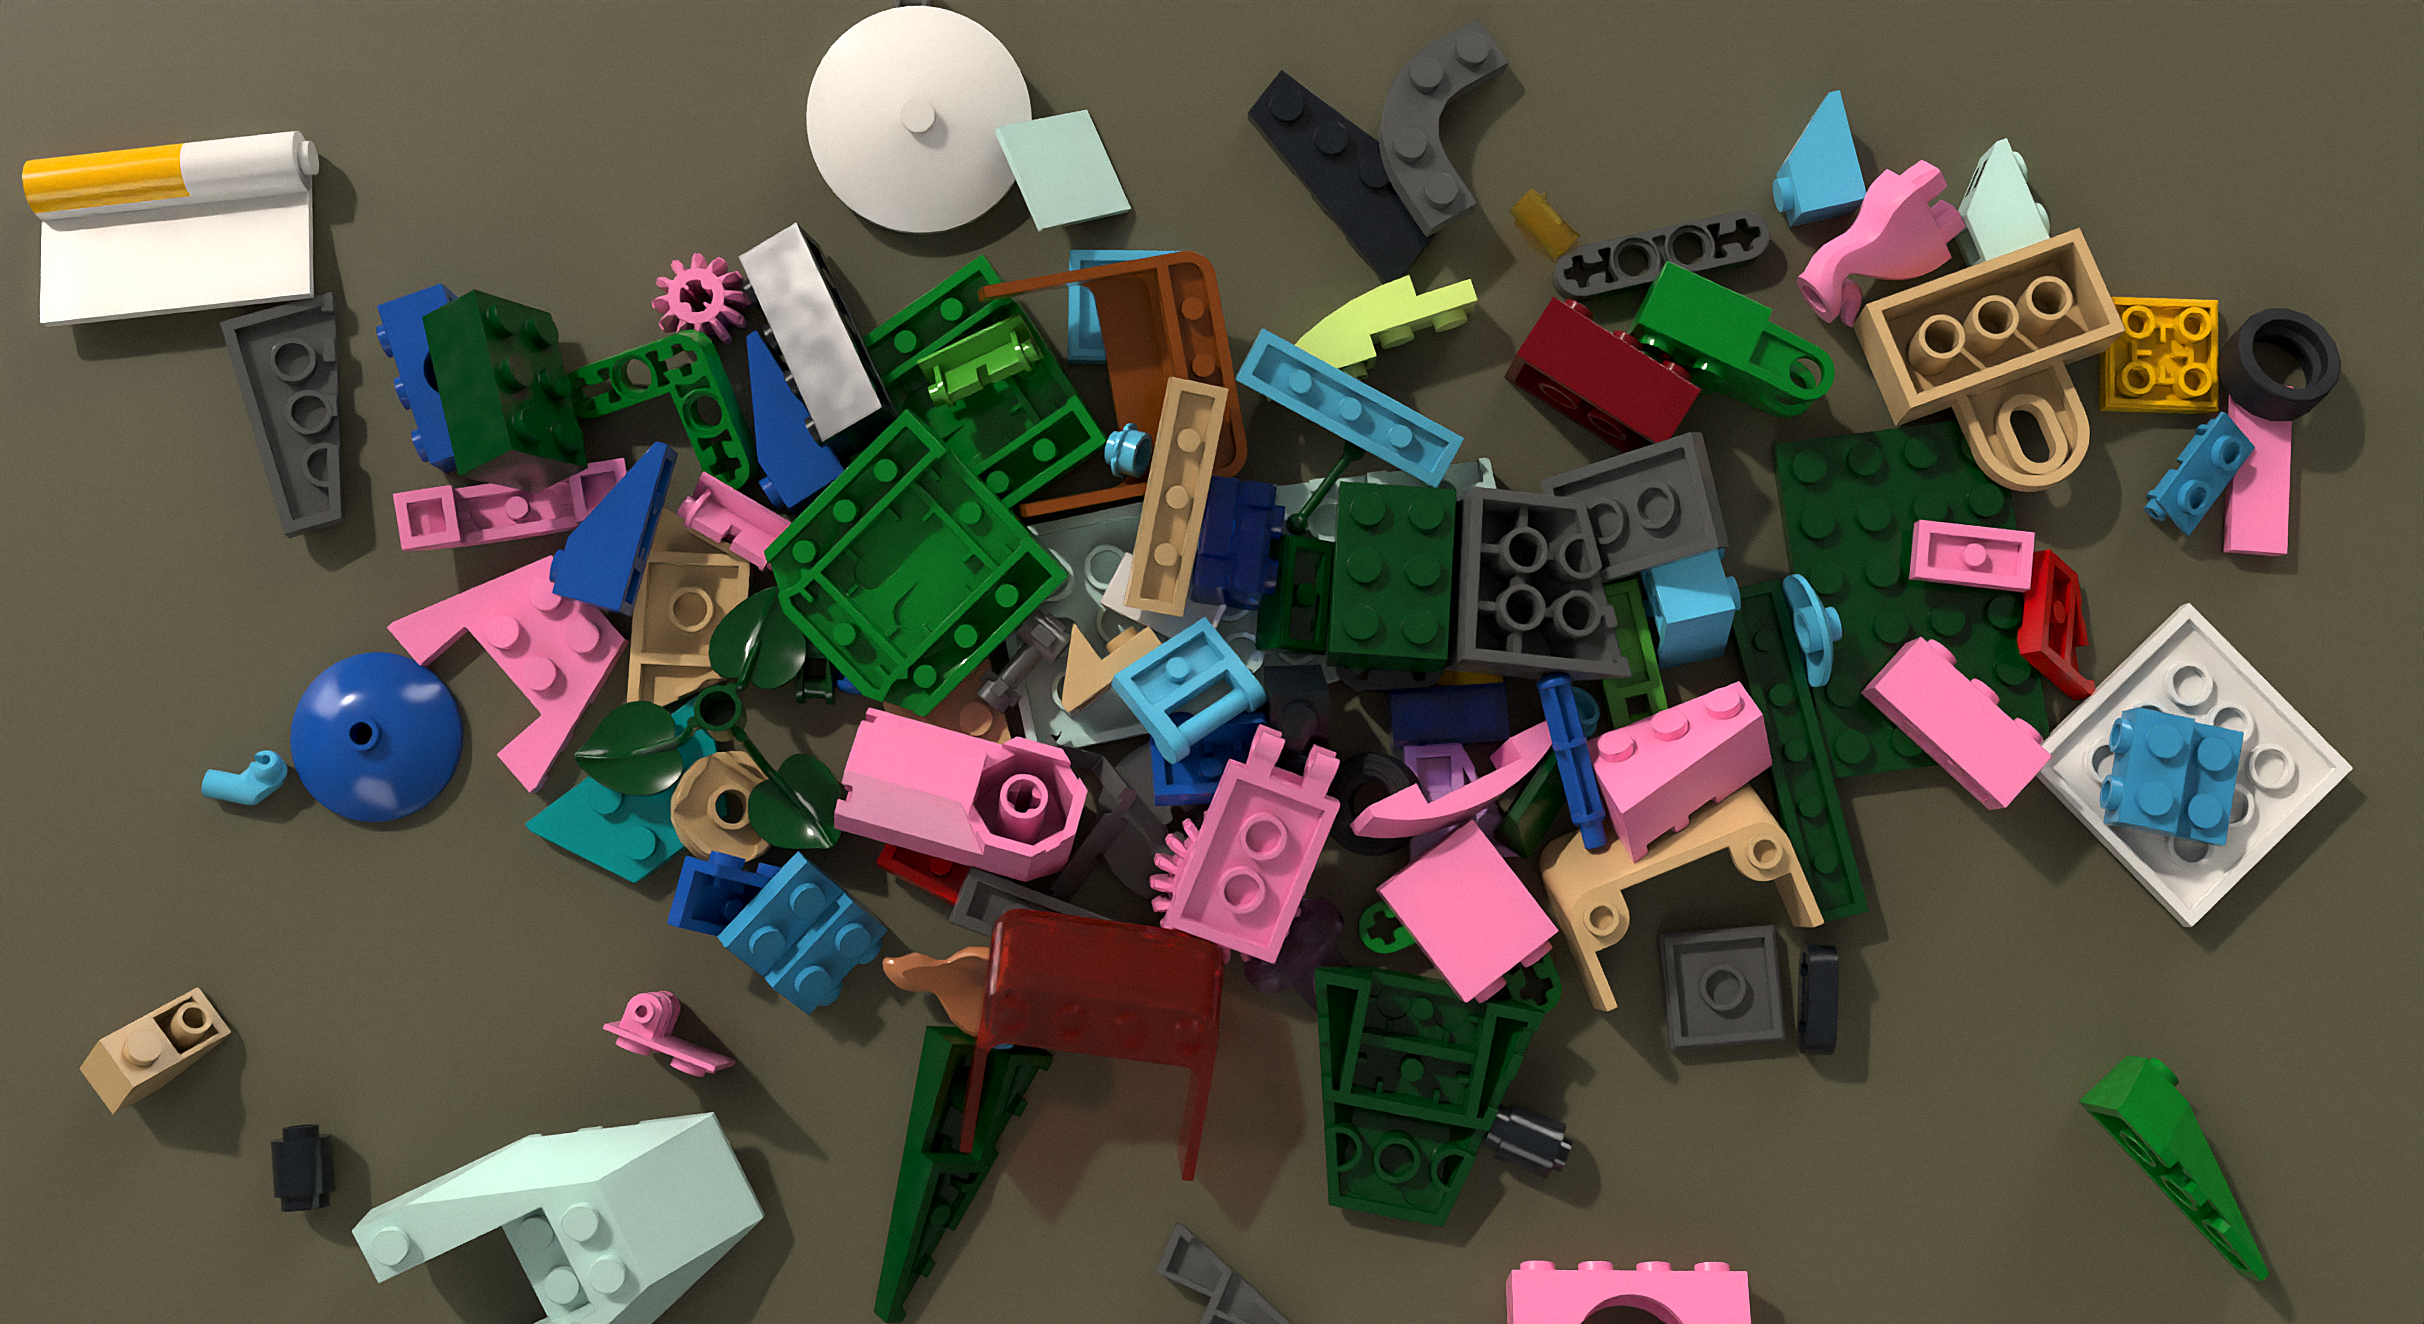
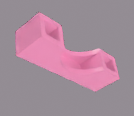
(1676, 1297)

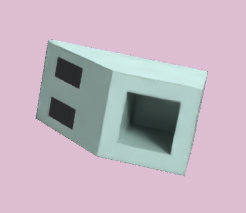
(1999, 208)

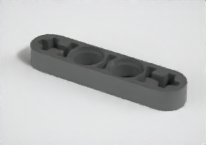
(1658, 249)

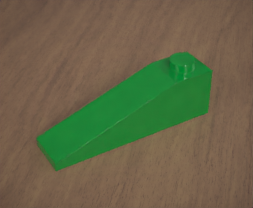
(2163, 1137)

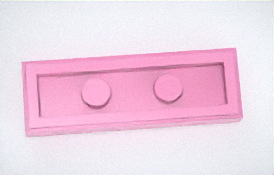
(2260, 489)

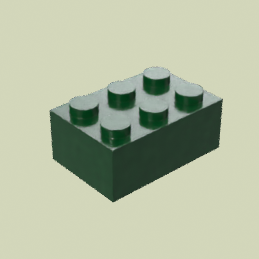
(504, 392)
(1391, 577)

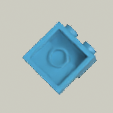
(2171, 776)
(804, 934)

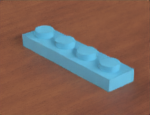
(1349, 408)

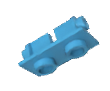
(2204, 472)

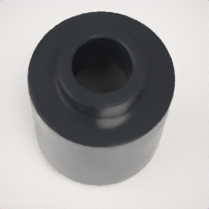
(1528, 1140)
(303, 1168)

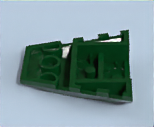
(1410, 1086)

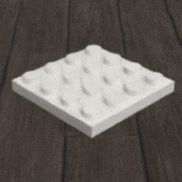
(2197, 675)

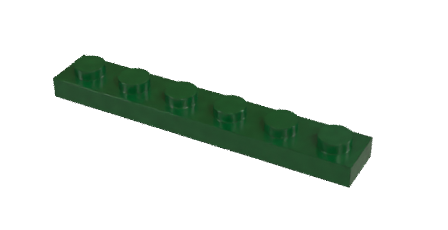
(1800, 764)

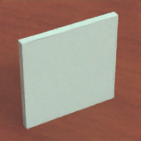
(1062, 170)

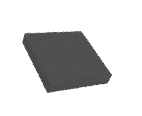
(1721, 987)

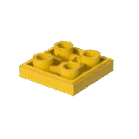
(2162, 358)

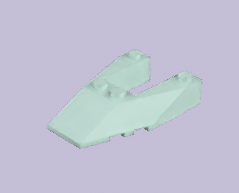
(597, 1215)

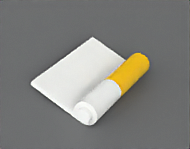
(174, 227)

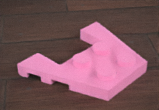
(544, 643)

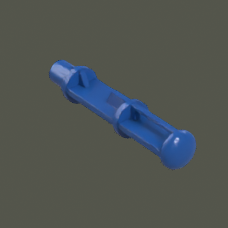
(1573, 757)

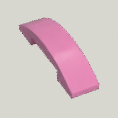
(498, 513)
(1410, 814)

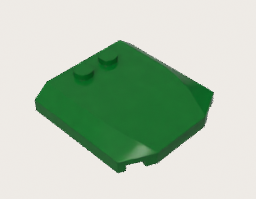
(1011, 432)
(910, 569)

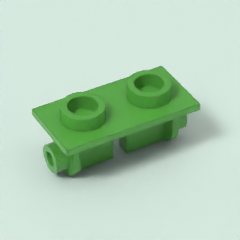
(980, 360)

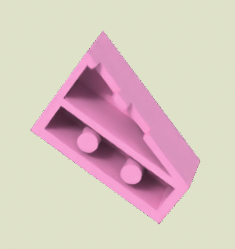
(1677, 762)

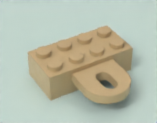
(1996, 346)

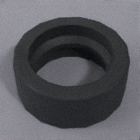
(2297, 335)

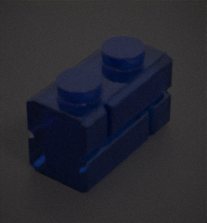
(1235, 544)
(1447, 715)

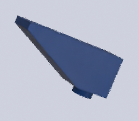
(786, 451)
(613, 543)

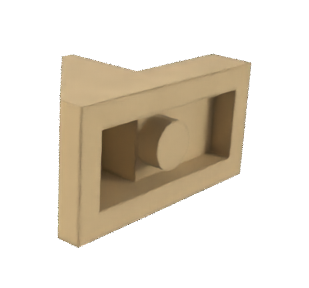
(1089, 676)

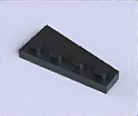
(1342, 173)

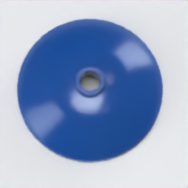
(411, 744)

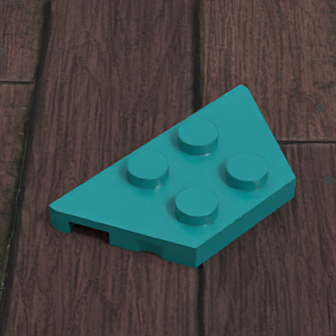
(624, 831)

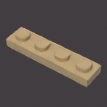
(1175, 496)

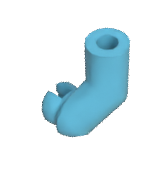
(250, 786)

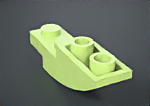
(1385, 317)

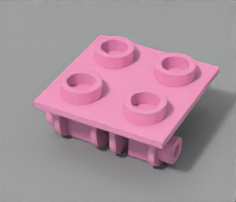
(649, 1027)

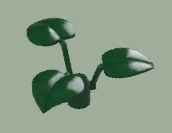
(637, 743)

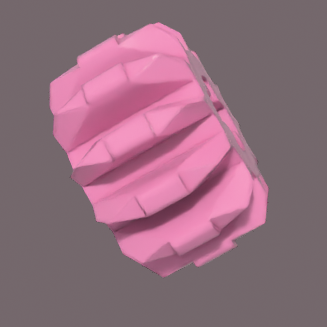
(700, 279)

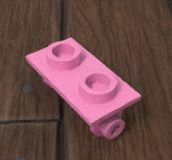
(728, 514)

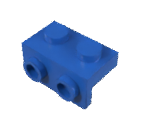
(1199, 773)
(715, 892)

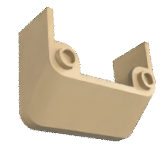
(1588, 883)

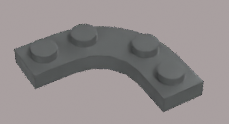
(1411, 123)

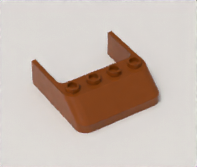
(1154, 323)

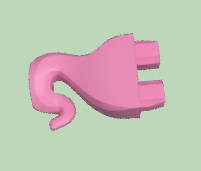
(1890, 240)

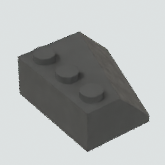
(1529, 590)

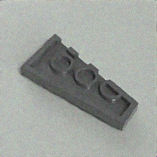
(292, 398)

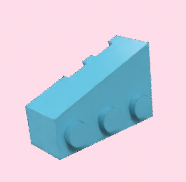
(1691, 608)

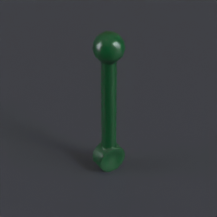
(1297, 522)

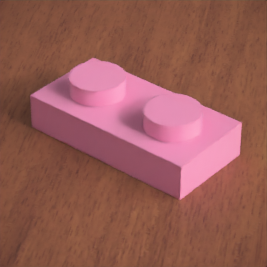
(1972, 556)

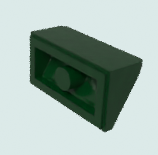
(1298, 610)
(1533, 808)

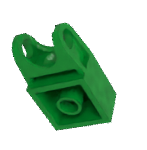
(1728, 343)

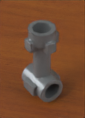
(1043, 638)

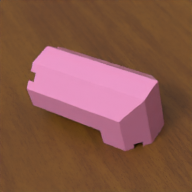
(961, 796)

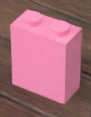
(1468, 912)

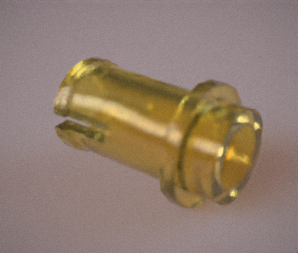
(1544, 223)

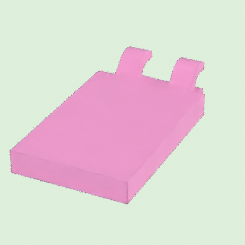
(1256, 849)

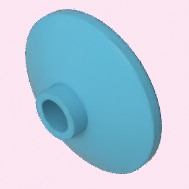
(1813, 628)

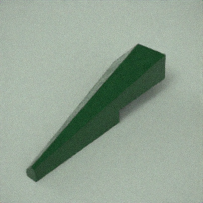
(934, 1176)

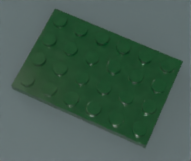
(1850, 534)

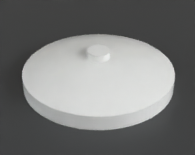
(911, 116)

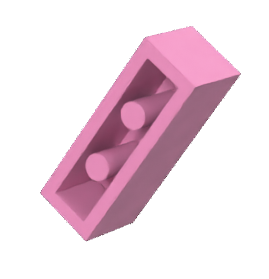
(1958, 722)

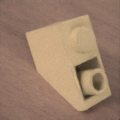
(153, 1050)

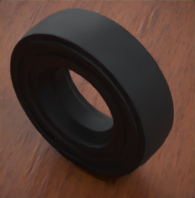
(1350, 776)

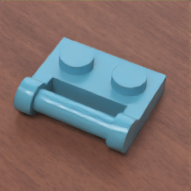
(1178, 674)

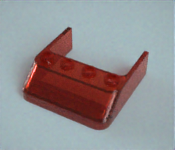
(1101, 994)

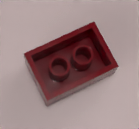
(1601, 378)

